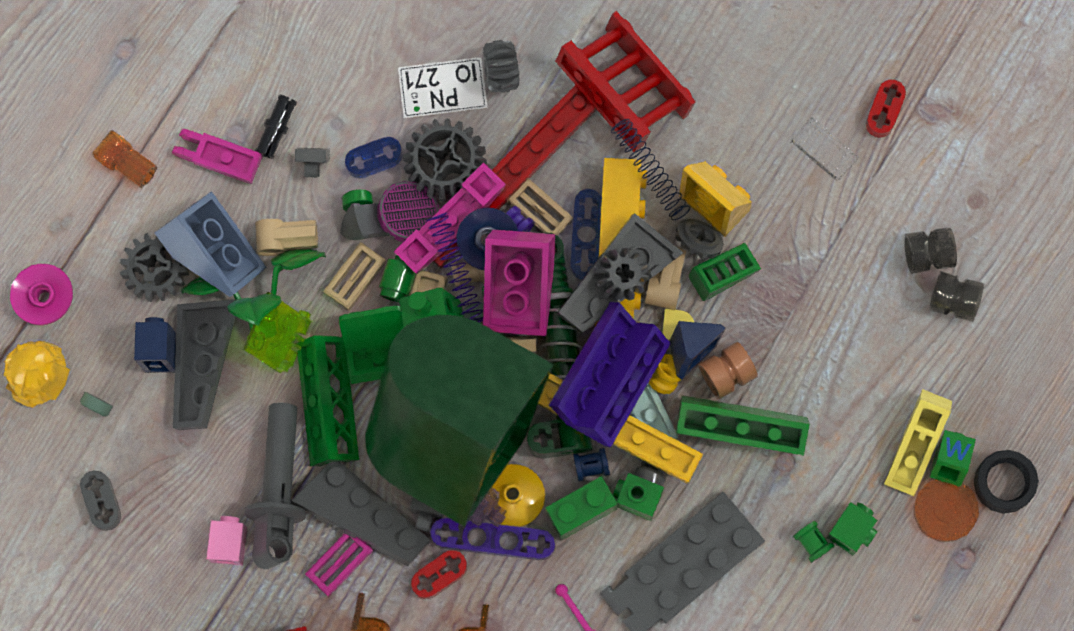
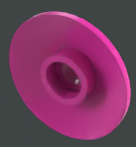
(31, 284)

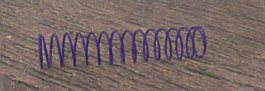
(453, 281)

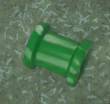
(813, 541)

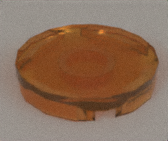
(945, 511)

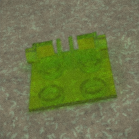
(274, 337)

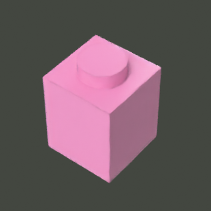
(227, 541)

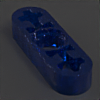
(579, 211)

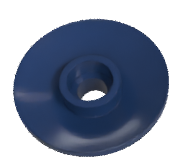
(476, 225)

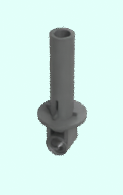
(275, 514)

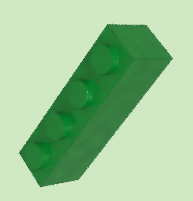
(742, 425)

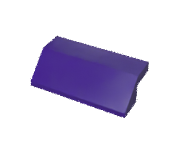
(609, 375)

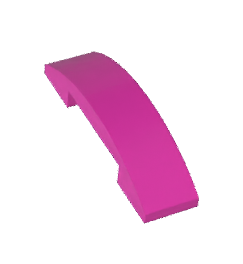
(476, 193)

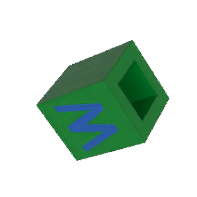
(952, 458)

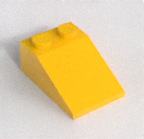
(714, 196)

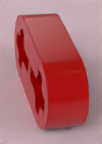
(892, 110)
(433, 568)

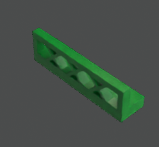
(321, 398)

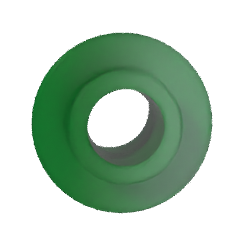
(396, 280)

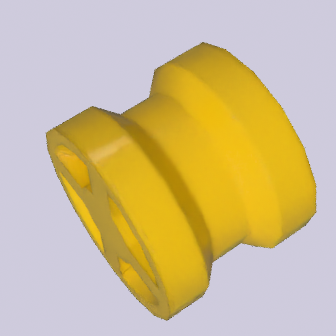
(665, 377)

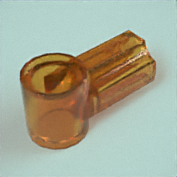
(119, 155)

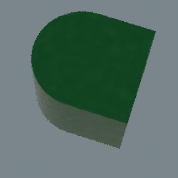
(452, 411)

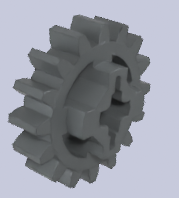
(152, 280)

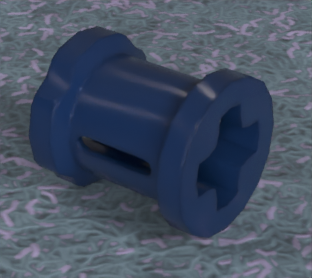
(591, 464)

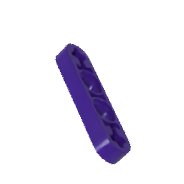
(492, 543)

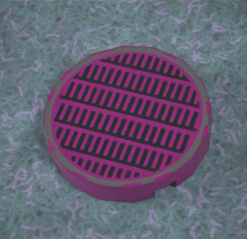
(405, 209)

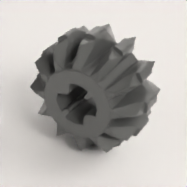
(501, 66)
(630, 267)

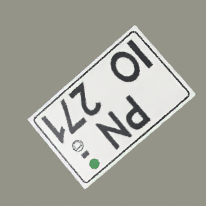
(442, 87)

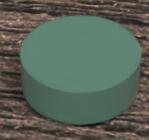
(96, 404)

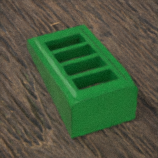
(706, 280)

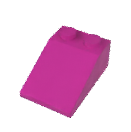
(518, 281)

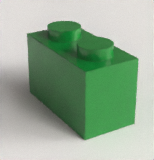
(581, 508)

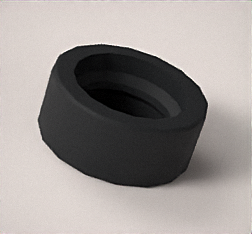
(1022, 463)

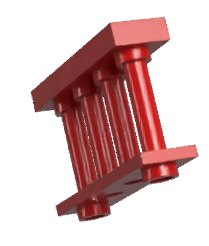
(605, 99)

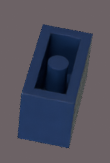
(155, 346)

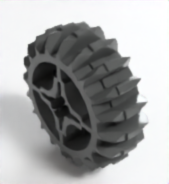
(456, 164)

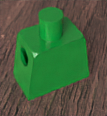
(429, 303)

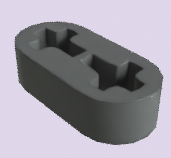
(93, 502)

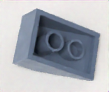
(211, 245)

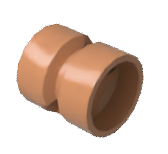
(729, 369)

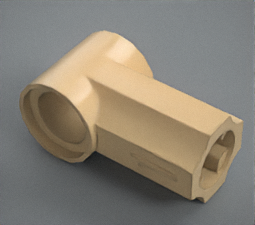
(276, 236)
(665, 286)

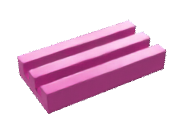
(320, 582)

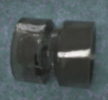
(935, 249)
(956, 296)

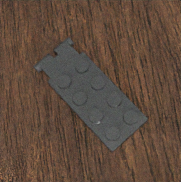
(684, 565)

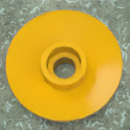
(530, 499)

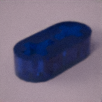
(376, 164)

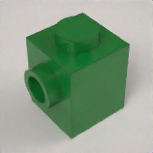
(638, 496)
(854, 528)

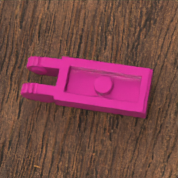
(220, 156)

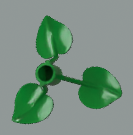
(256, 308)

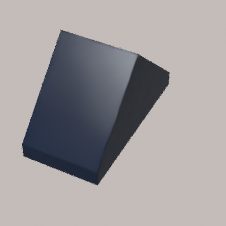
(692, 344)

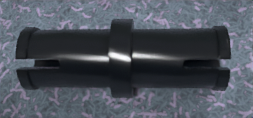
(276, 126)

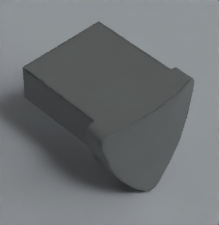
(361, 222)

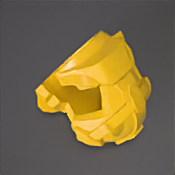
(35, 372)

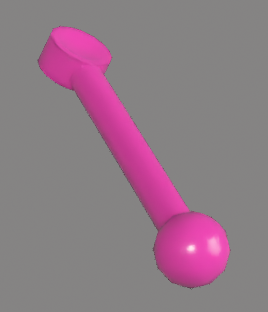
(562, 591)

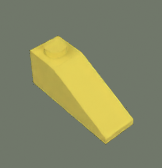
(918, 442)

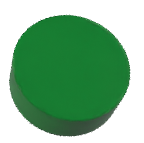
(356, 196)

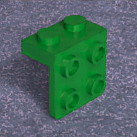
(368, 340)

